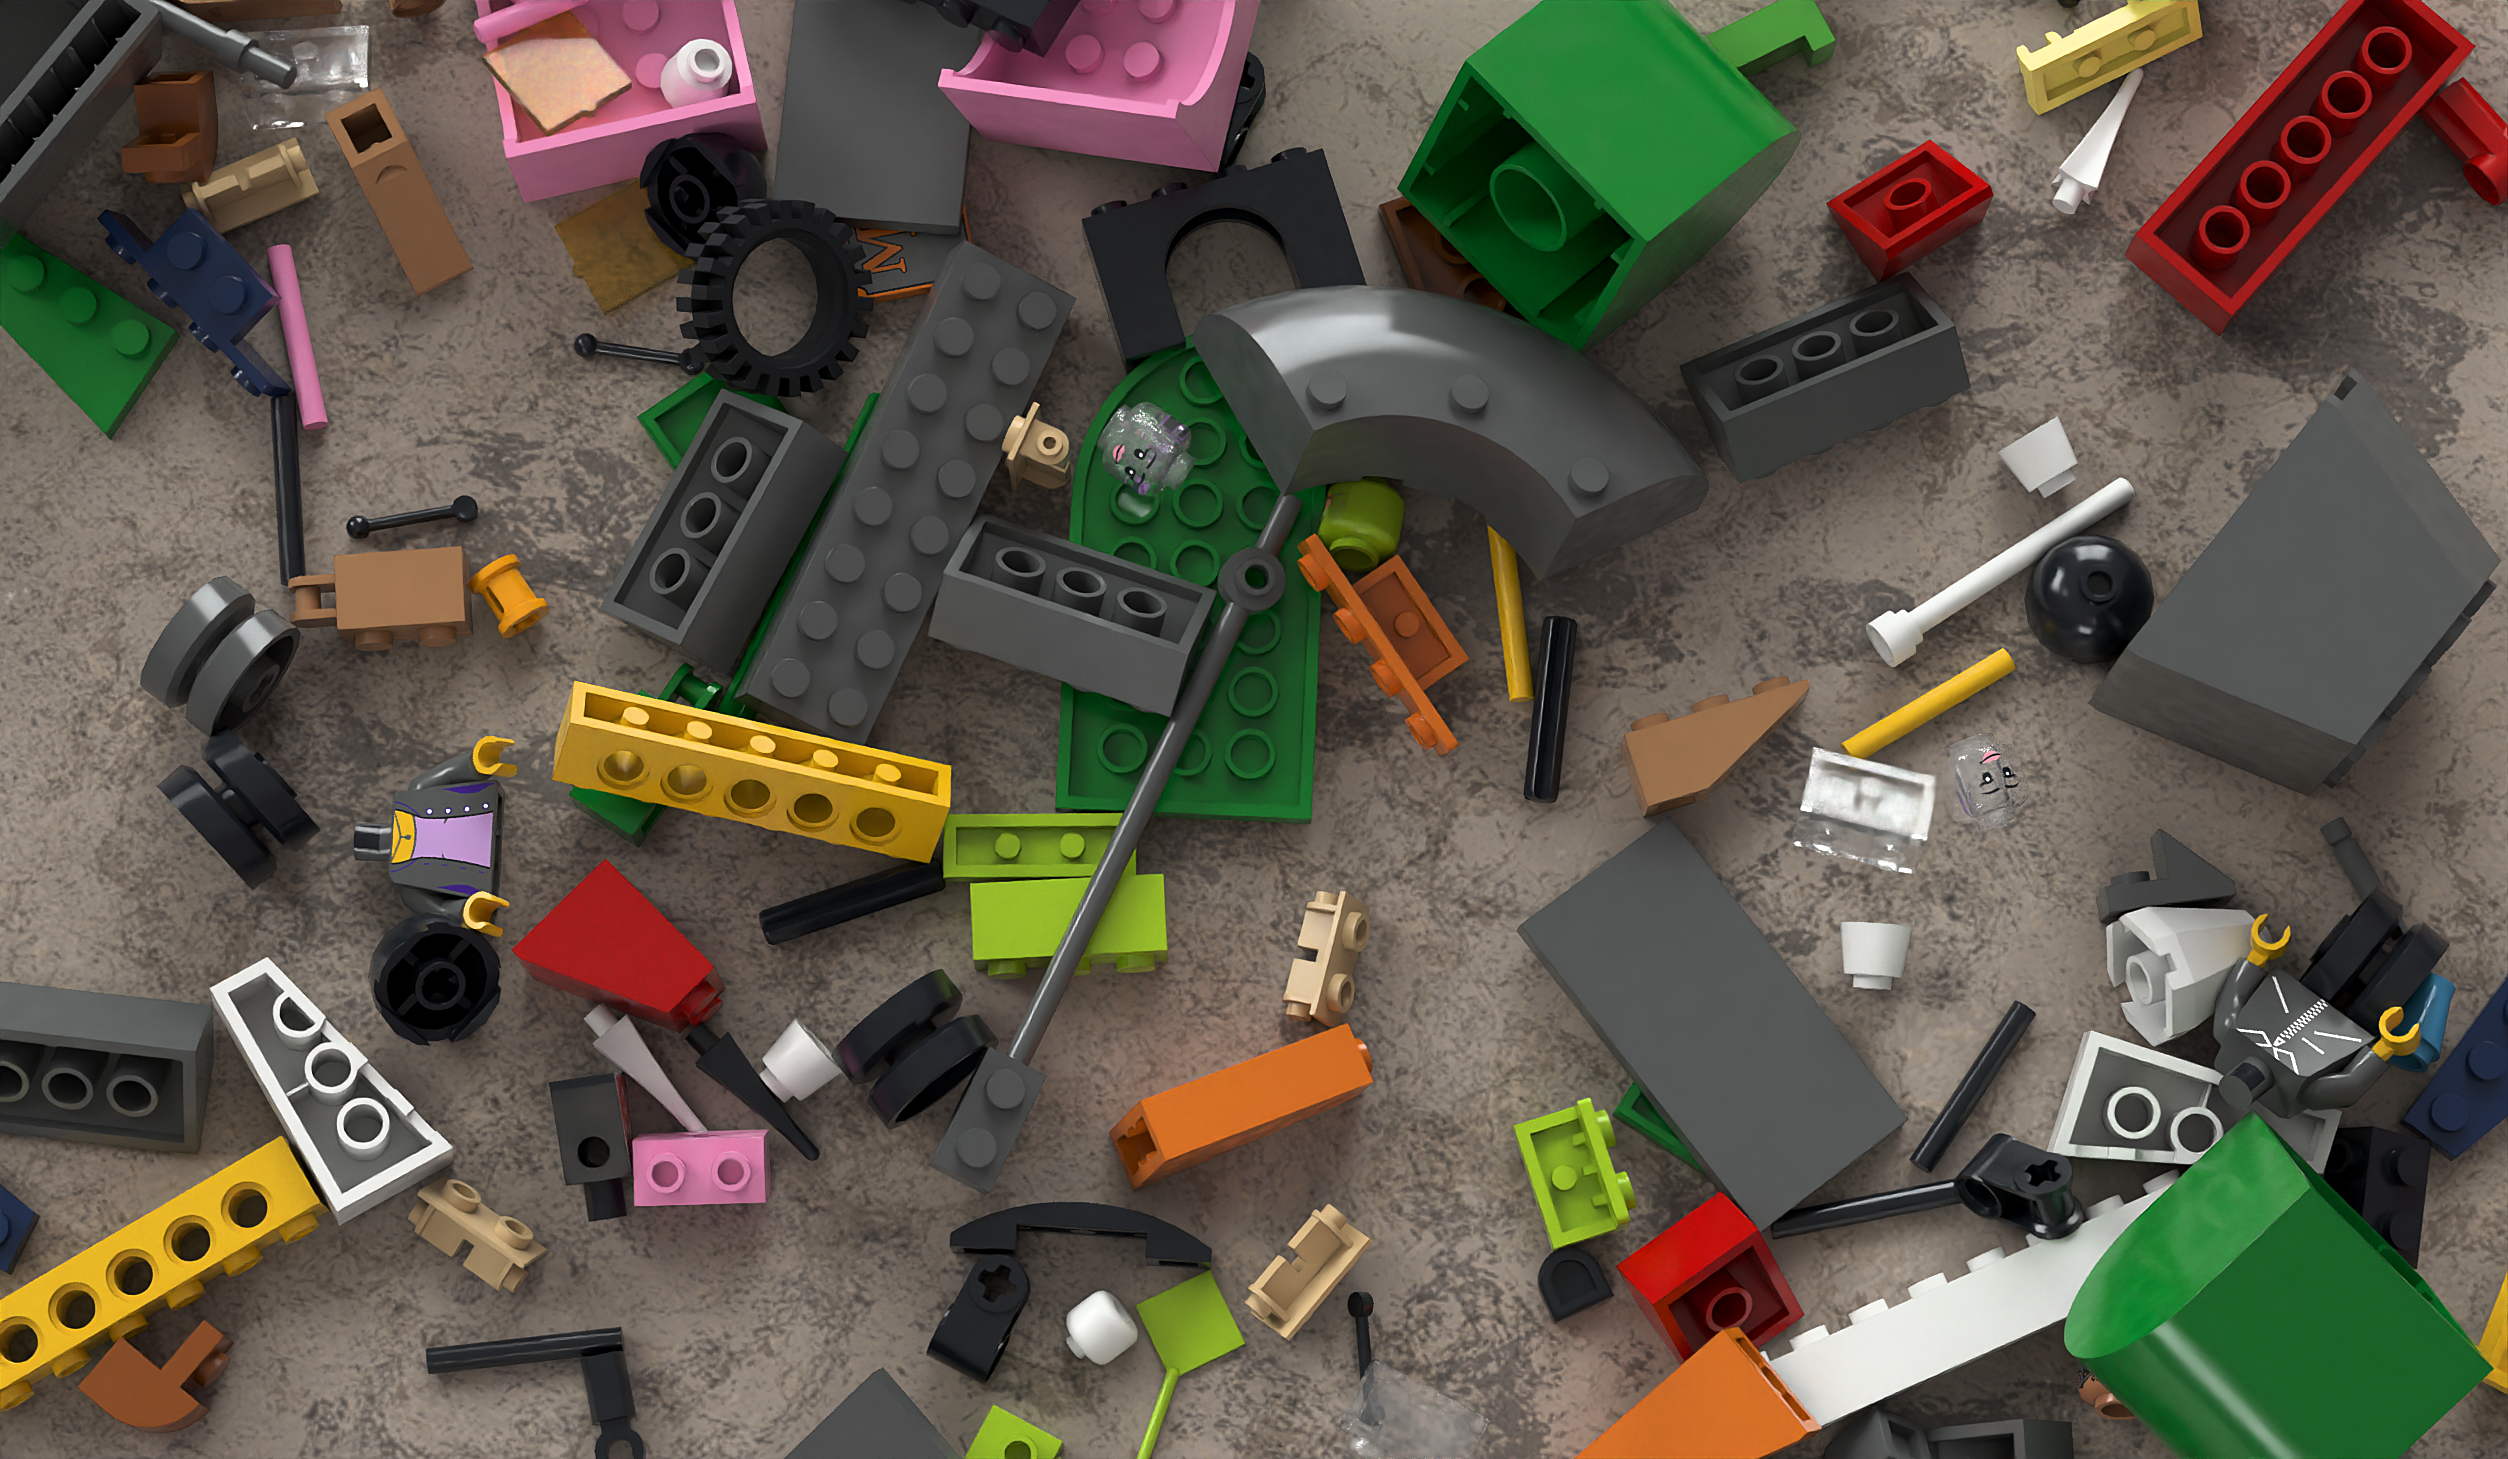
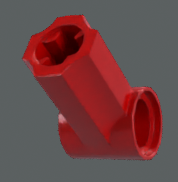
(2474, 136)

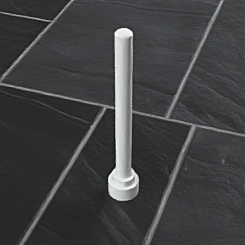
(1899, 633)

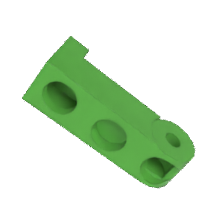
(1774, 36)

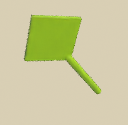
(1188, 1330)

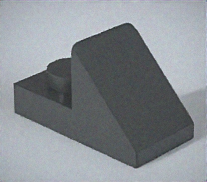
(2181, 882)

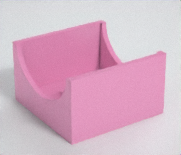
(1116, 82)
(624, 131)

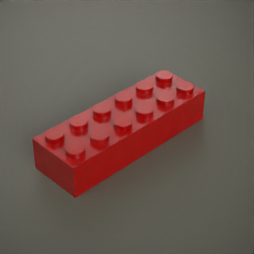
(2297, 155)

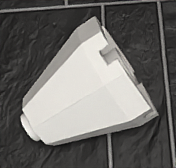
(2175, 964)

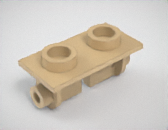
(252, 187)
(1036, 452)
(1338, 931)
(502, 1244)
(1292, 1292)

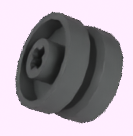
(220, 657)

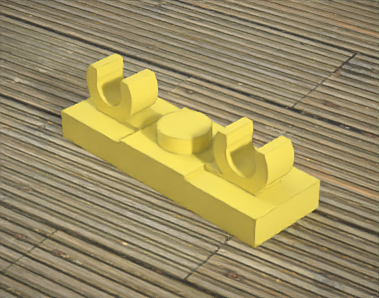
(2106, 49)

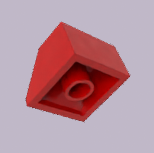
(1710, 1277)

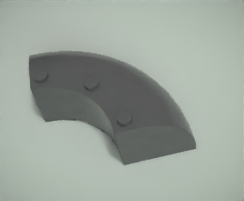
(1454, 408)

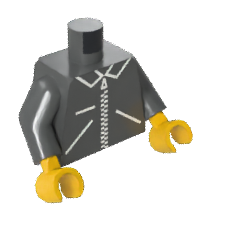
(2291, 1044)

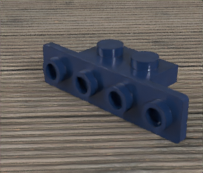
(210, 282)

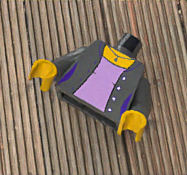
(447, 837)

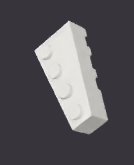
(336, 1109)
(2162, 1109)

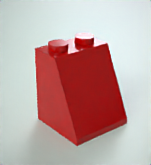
(621, 953)

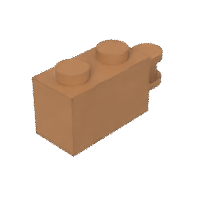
(390, 598)

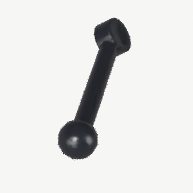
(588, 345)
(463, 509)
(1361, 1307)

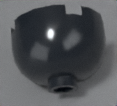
(695, 180)
(2089, 598)
(434, 978)

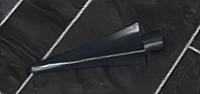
(730, 1068)

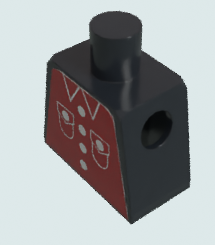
(587, 1110)

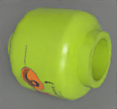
(1362, 523)

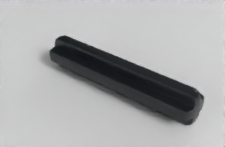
(1550, 709)
(851, 900)

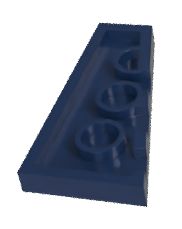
(2469, 1087)

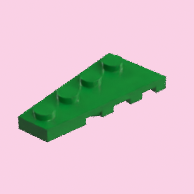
(80, 332)

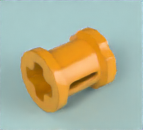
(508, 595)

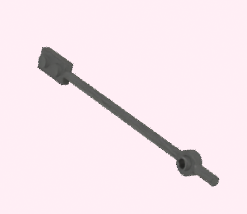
(1003, 1084)

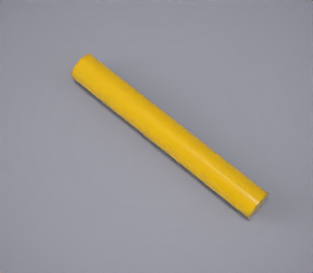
(1511, 618)
(1929, 705)

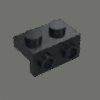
(2383, 1181)

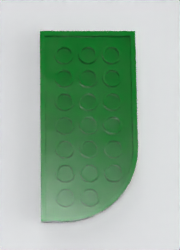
(1258, 726)

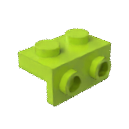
(1574, 1174)

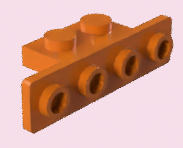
(1398, 631)

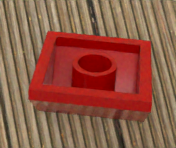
(1910, 209)

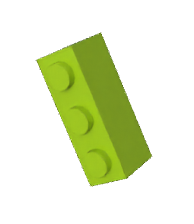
(1024, 922)

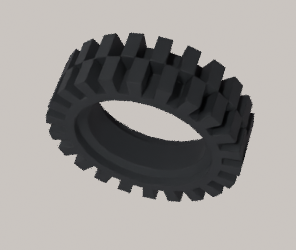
(713, 281)

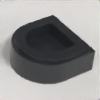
(1571, 1283)

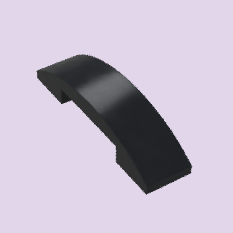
(1000, 1231)

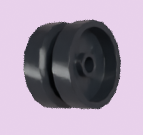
(240, 807)
(2362, 963)
(914, 1048)

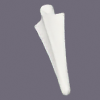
(2086, 164)
(627, 1050)

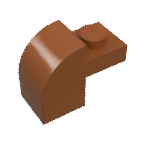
(175, 128)
(153, 1397)

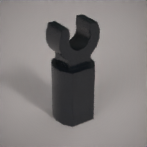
(611, 1402)

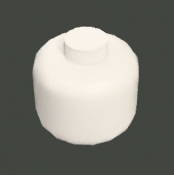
(1100, 1328)

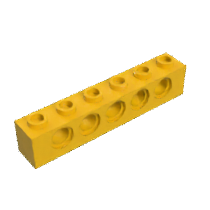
(752, 772)
(156, 1238)

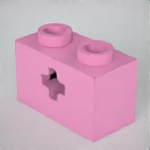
(701, 1167)

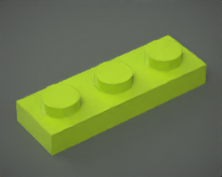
(1027, 846)

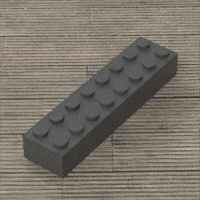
(905, 497)

